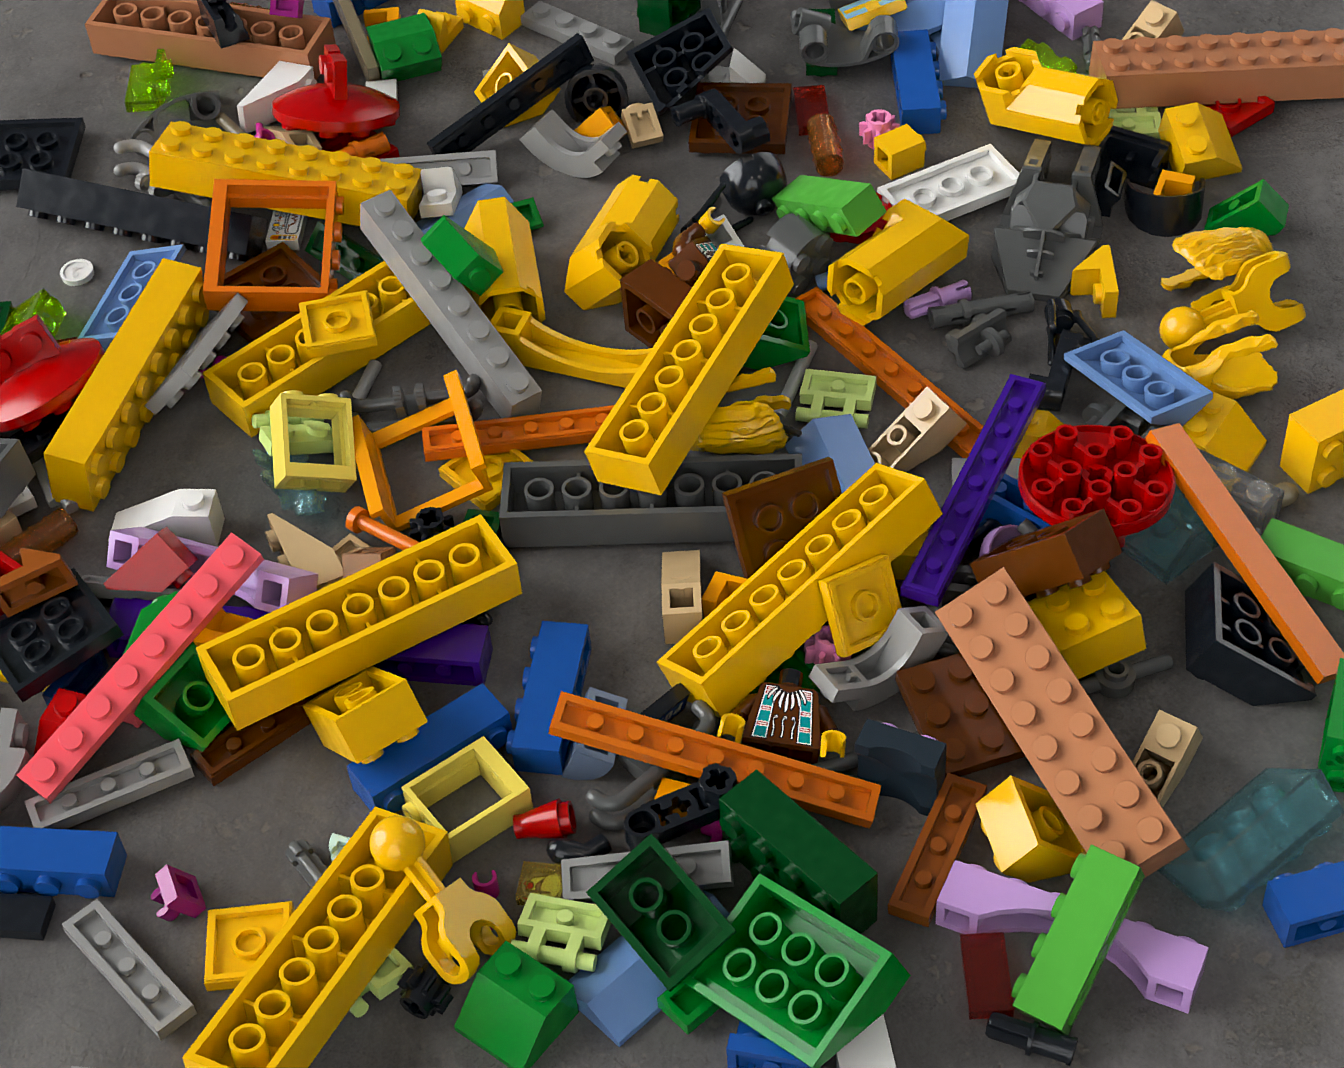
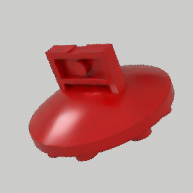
(335, 104)
(41, 374)
(1097, 469)

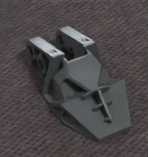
(1048, 225)

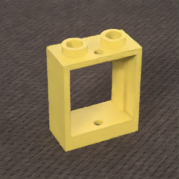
(310, 475)
(453, 773)

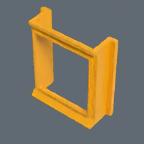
(372, 468)

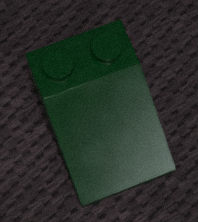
(661, 912)

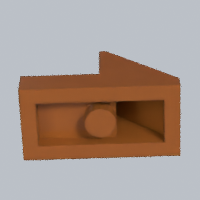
(37, 580)

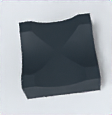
(902, 762)

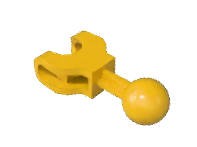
(1246, 293)
(452, 914)

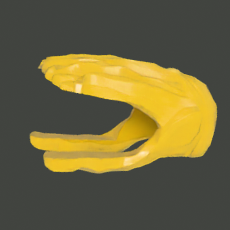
(1215, 256)
(1232, 368)
(746, 424)

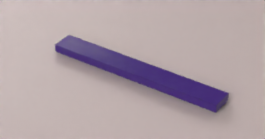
(973, 491)

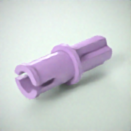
(950, 294)

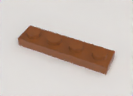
(936, 850)

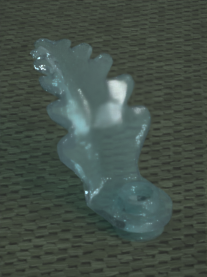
(302, 501)

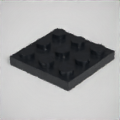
(38, 146)
(53, 638)

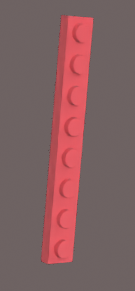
(140, 668)

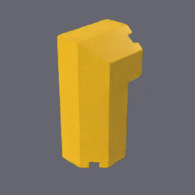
(1044, 99)
(509, 234)
(620, 239)
(895, 262)

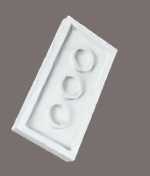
(956, 184)

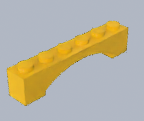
(554, 352)

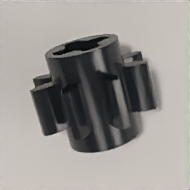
(429, 523)
(424, 991)

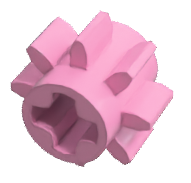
(876, 123)
(821, 648)

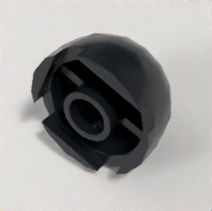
(595, 88)
(754, 183)

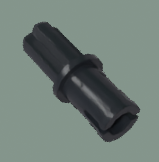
(1031, 1037)

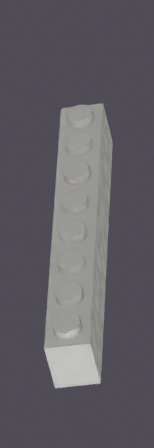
(449, 308)

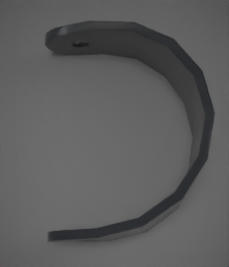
(1164, 214)

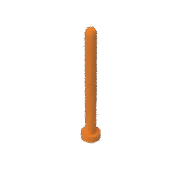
(359, 520)

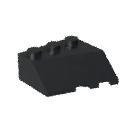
(679, 58)
(1238, 644)

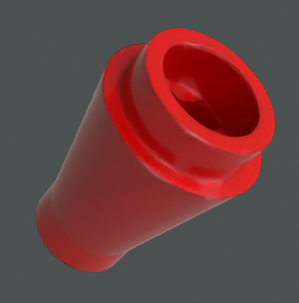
(546, 821)

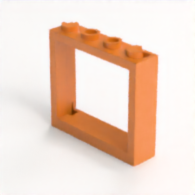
(270, 194)

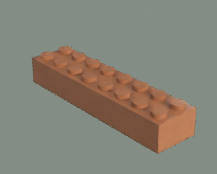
(142, 26)
(1222, 67)
(1059, 725)

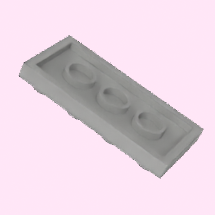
(198, 355)

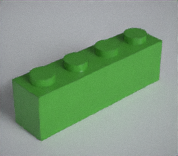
(831, 204)
(1309, 560)
(1078, 939)

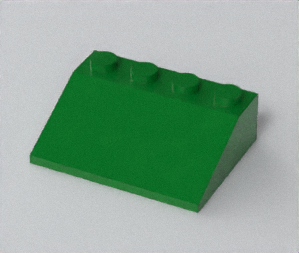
(798, 974)

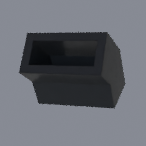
(1109, 186)

